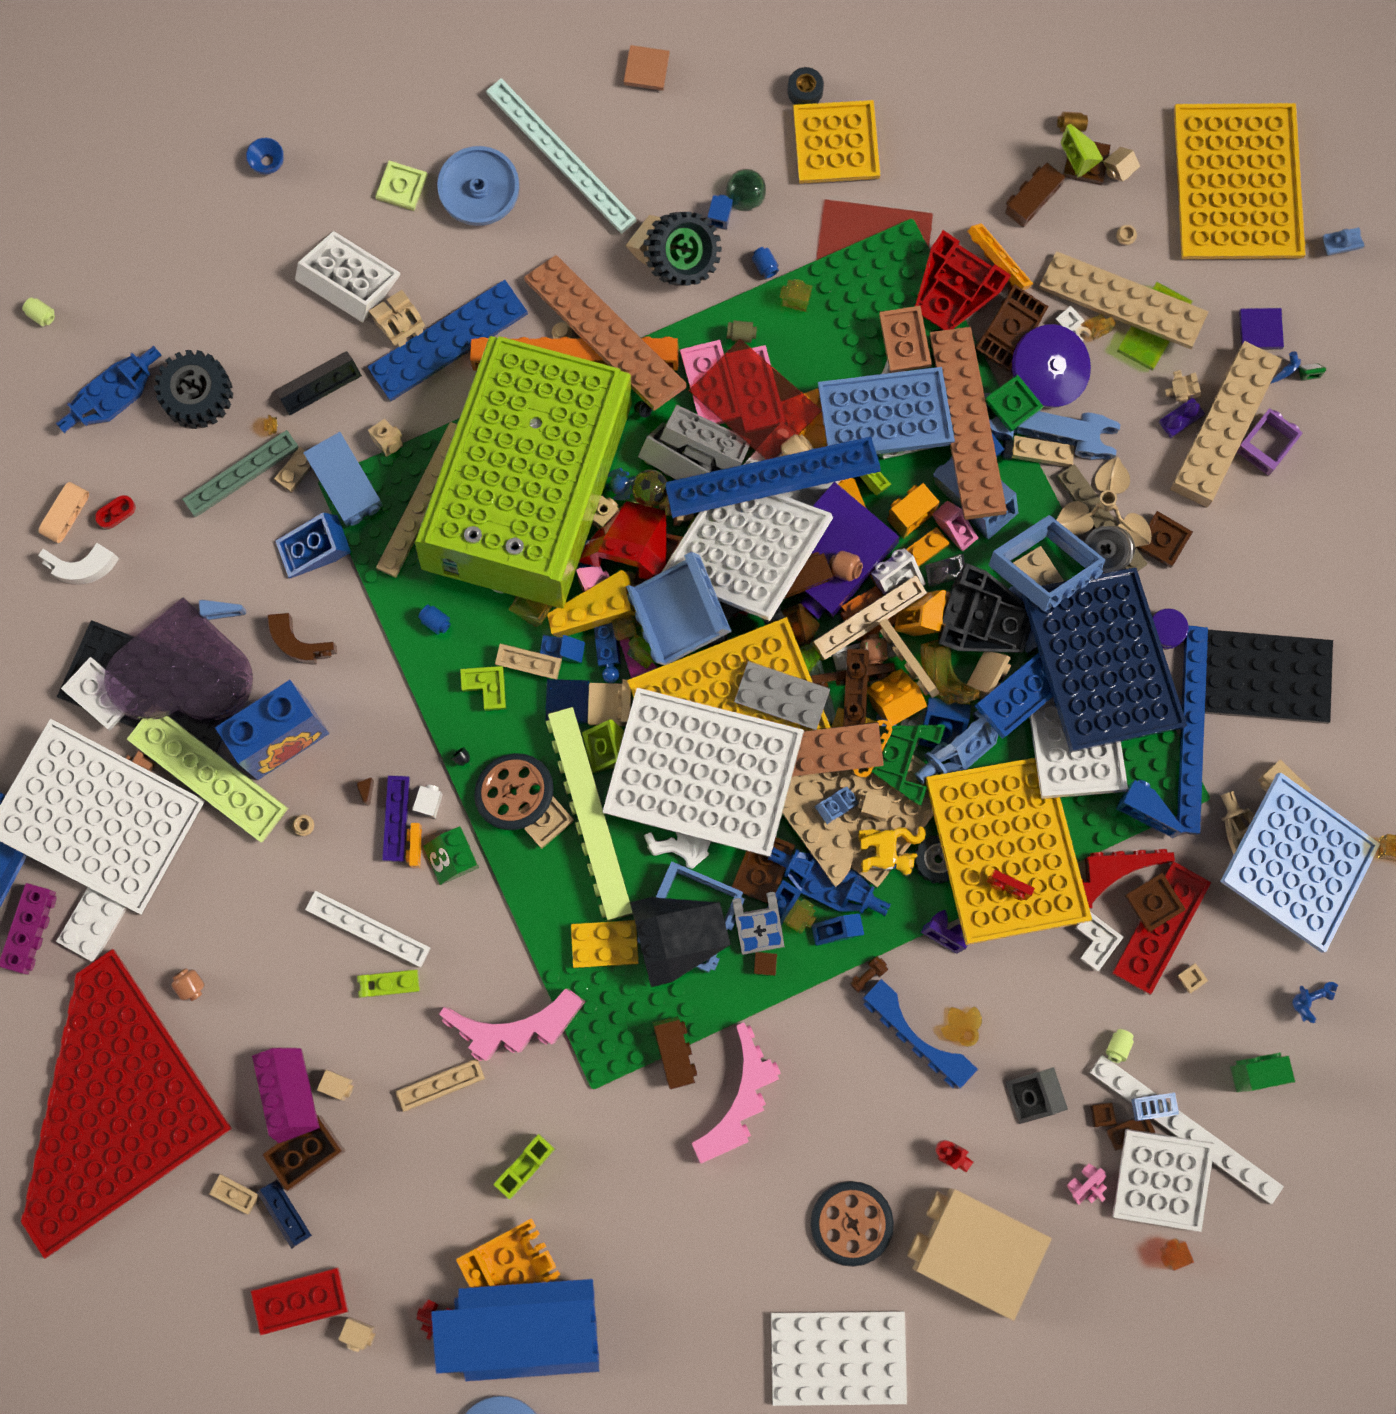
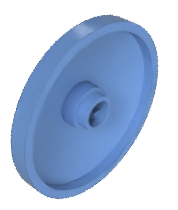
(478, 185)

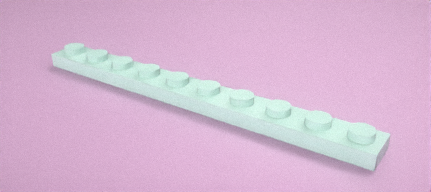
(561, 156)

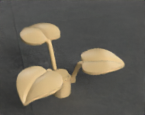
(1110, 480)

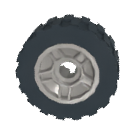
(925, 861)

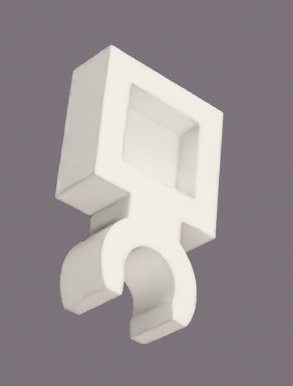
(1073, 321)

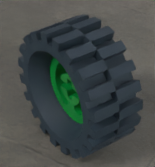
(691, 234)

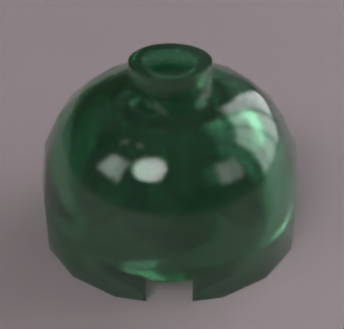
(746, 189)

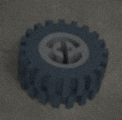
(191, 406)

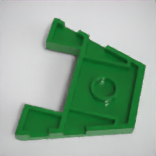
(898, 756)

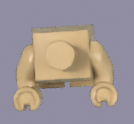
(1184, 387)

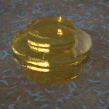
(270, 425)

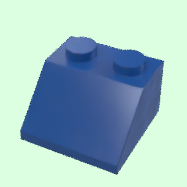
(953, 716)

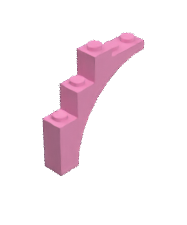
(487, 1037)
(755, 1074)

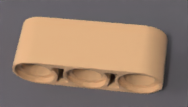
(64, 512)

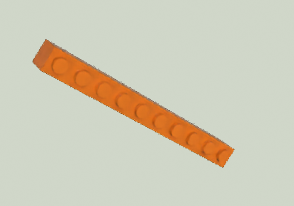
(664, 347)

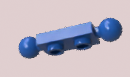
(607, 652)

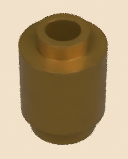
(1076, 119)

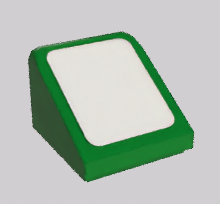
(1311, 371)

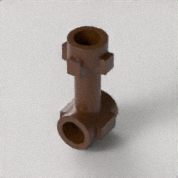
(877, 967)

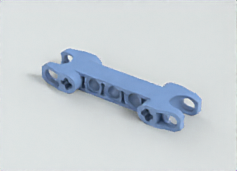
(1065, 430)

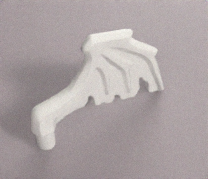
(686, 846)

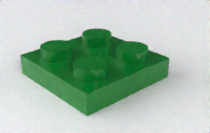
(1014, 403)

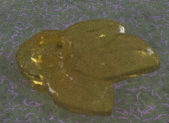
(961, 1023)

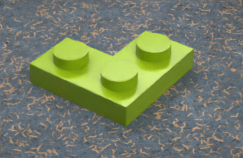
(490, 681)

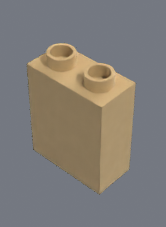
(979, 1252)

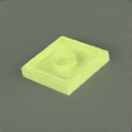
(401, 185)

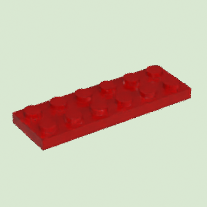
(1151, 951)

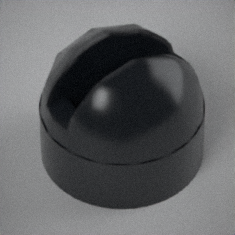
(642, 409)
(461, 756)

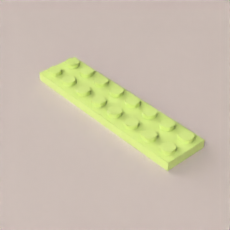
(209, 775)

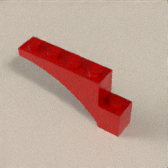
(1105, 870)

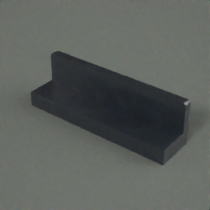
(318, 383)

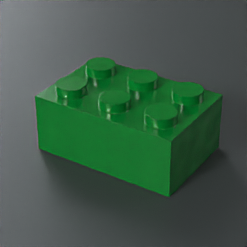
(1262, 1072)

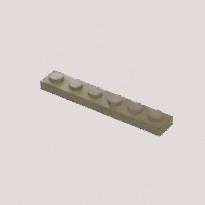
(1081, 491)

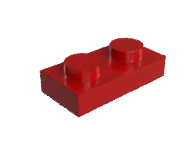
(1006, 883)

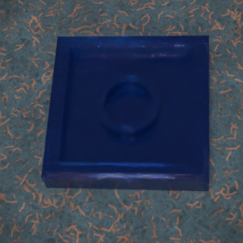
(568, 694)

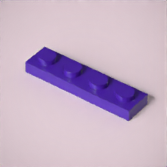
(396, 818)

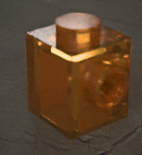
(1176, 1254)

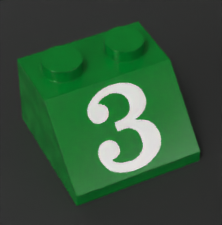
(450, 855)

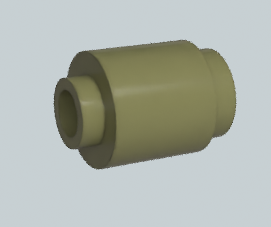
(741, 330)

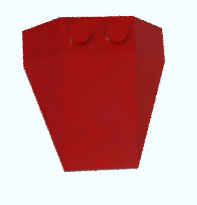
(956, 283)
(631, 537)

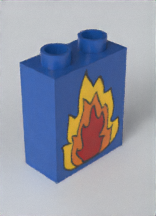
(272, 730)

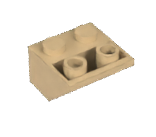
(636, 243)
(988, 671)

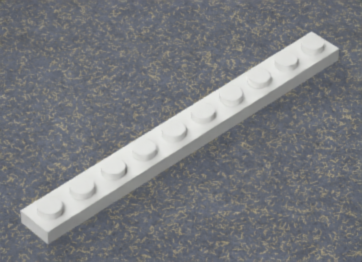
(1184, 1127)

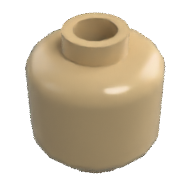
(795, 445)

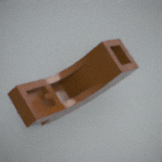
(283, 635)

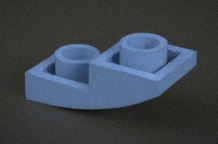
(837, 805)

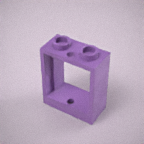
(1256, 456)

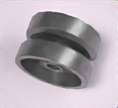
(1121, 545)

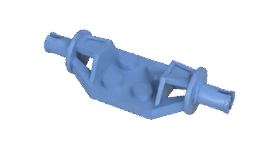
(962, 751)

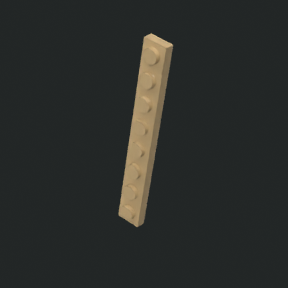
(410, 523)

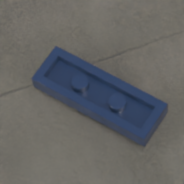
(284, 1214)

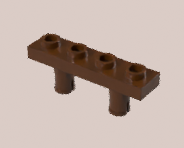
(856, 687)

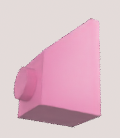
(952, 523)
(590, 576)

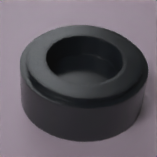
(1008, 450)

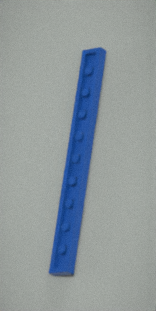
(1193, 734)

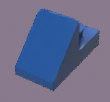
(566, 648)
(786, 898)

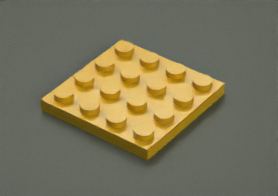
(836, 141)

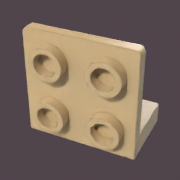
(609, 702)

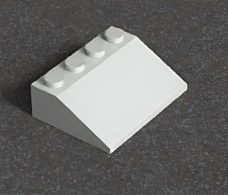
(346, 275)

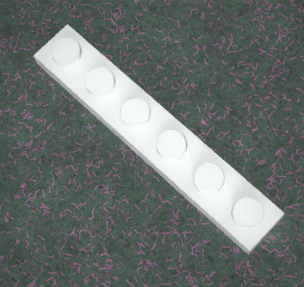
(368, 929)

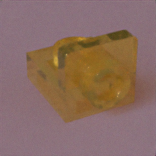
(1100, 326)
(625, 627)

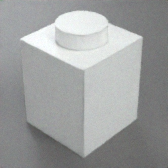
(428, 801)

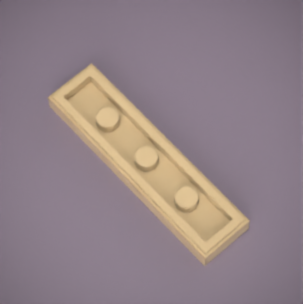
(440, 1085)

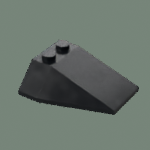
(983, 615)
(678, 935)

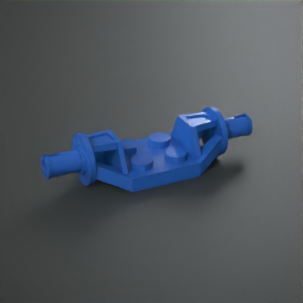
(110, 391)
(820, 888)

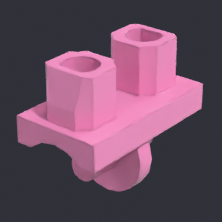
(1095, 1178)

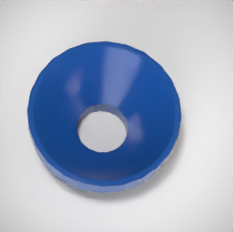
(261, 148)

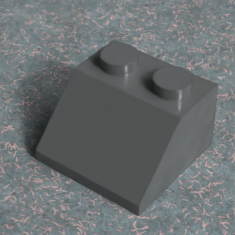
(1036, 1095)

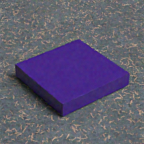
(1262, 327)

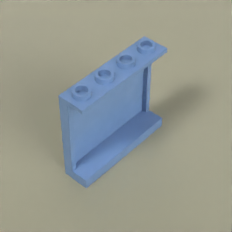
(678, 610)

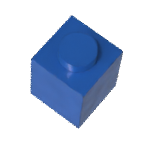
(720, 211)

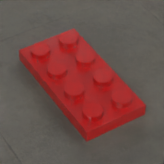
(299, 1301)

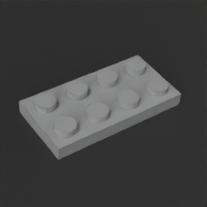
(782, 695)

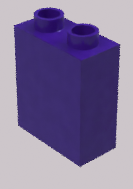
(853, 531)

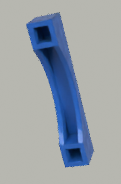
(885, 1003)

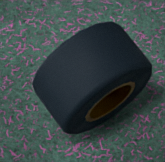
(805, 79)

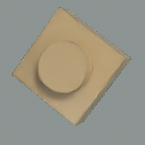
(1192, 978)

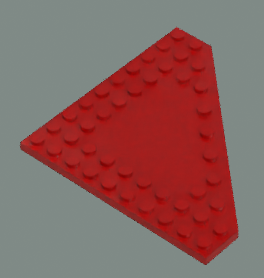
(117, 1109)

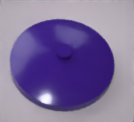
(1052, 364)

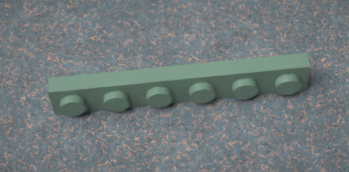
(241, 473)

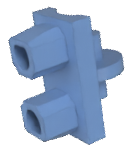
(1343, 241)

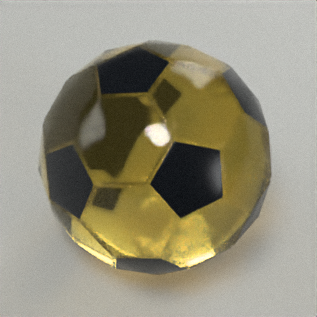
(649, 488)

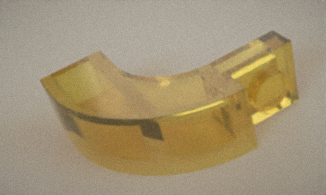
(938, 667)

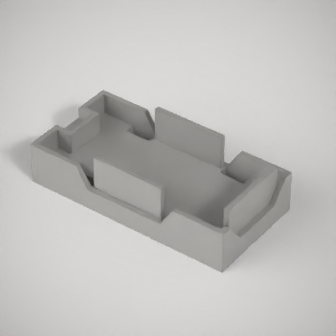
(704, 439)

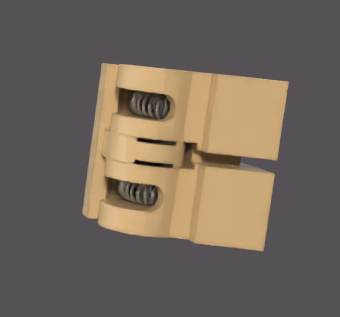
(399, 320)

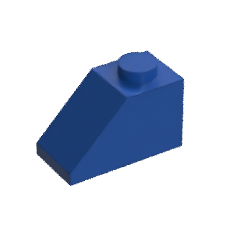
(837, 929)

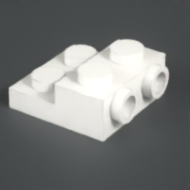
(896, 571)

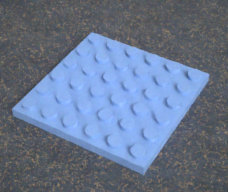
(1300, 862)

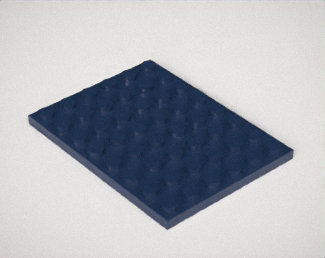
(1106, 663)

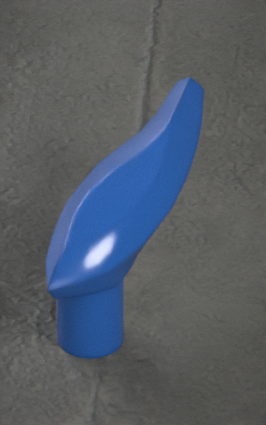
(1289, 369)

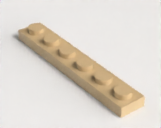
(869, 617)

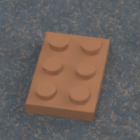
(905, 339)

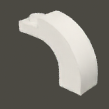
(87, 570)

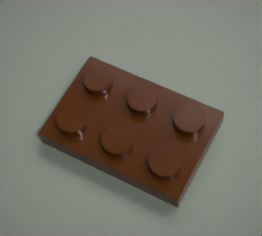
(760, 875)

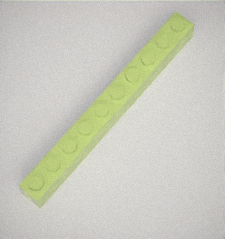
(590, 814)

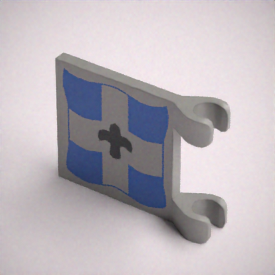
(759, 928)

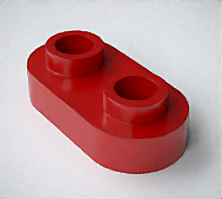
(115, 511)

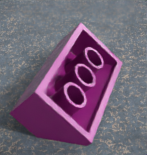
(285, 1093)

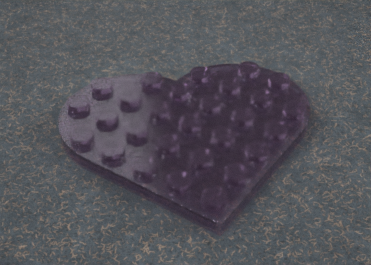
(181, 666)

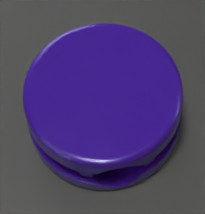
(1171, 627)

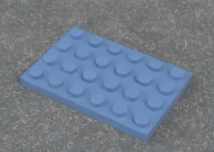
(893, 408)

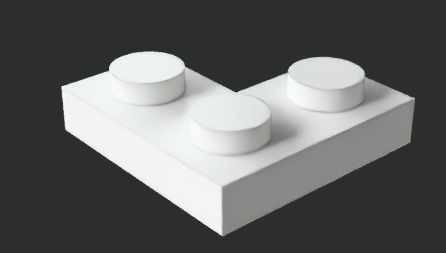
(1103, 943)

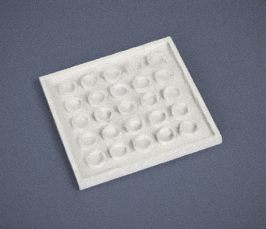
(754, 549)

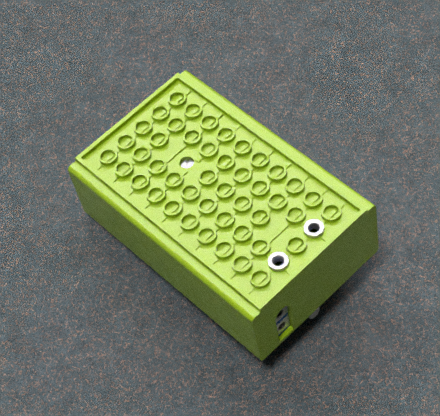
(525, 471)

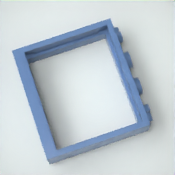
(1066, 541)
(729, 919)

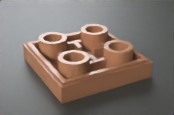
(646, 67)

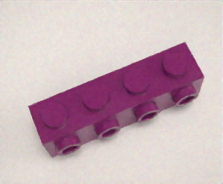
(27, 929)

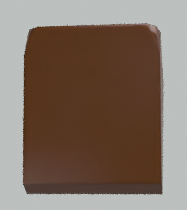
(365, 789)

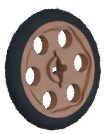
(513, 818)
(882, 1223)

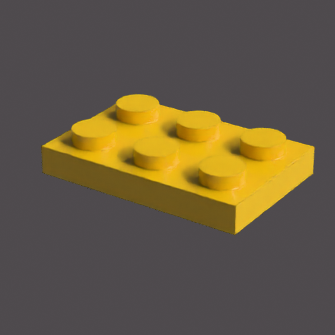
(604, 944)

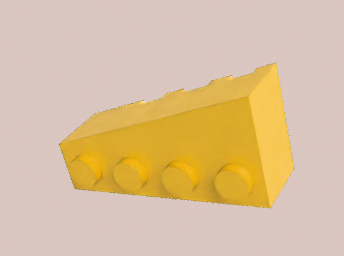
(593, 607)

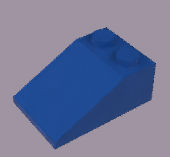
(313, 545)
(1147, 807)

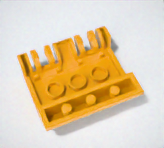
(508, 1260)

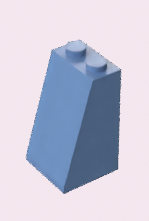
(343, 479)
(946, 481)

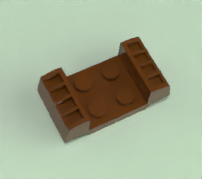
(1015, 318)

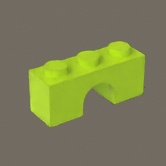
(524, 1167)

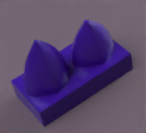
(1181, 417)
(937, 931)

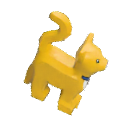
(885, 849)

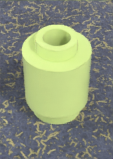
(38, 311)
(1120, 1046)

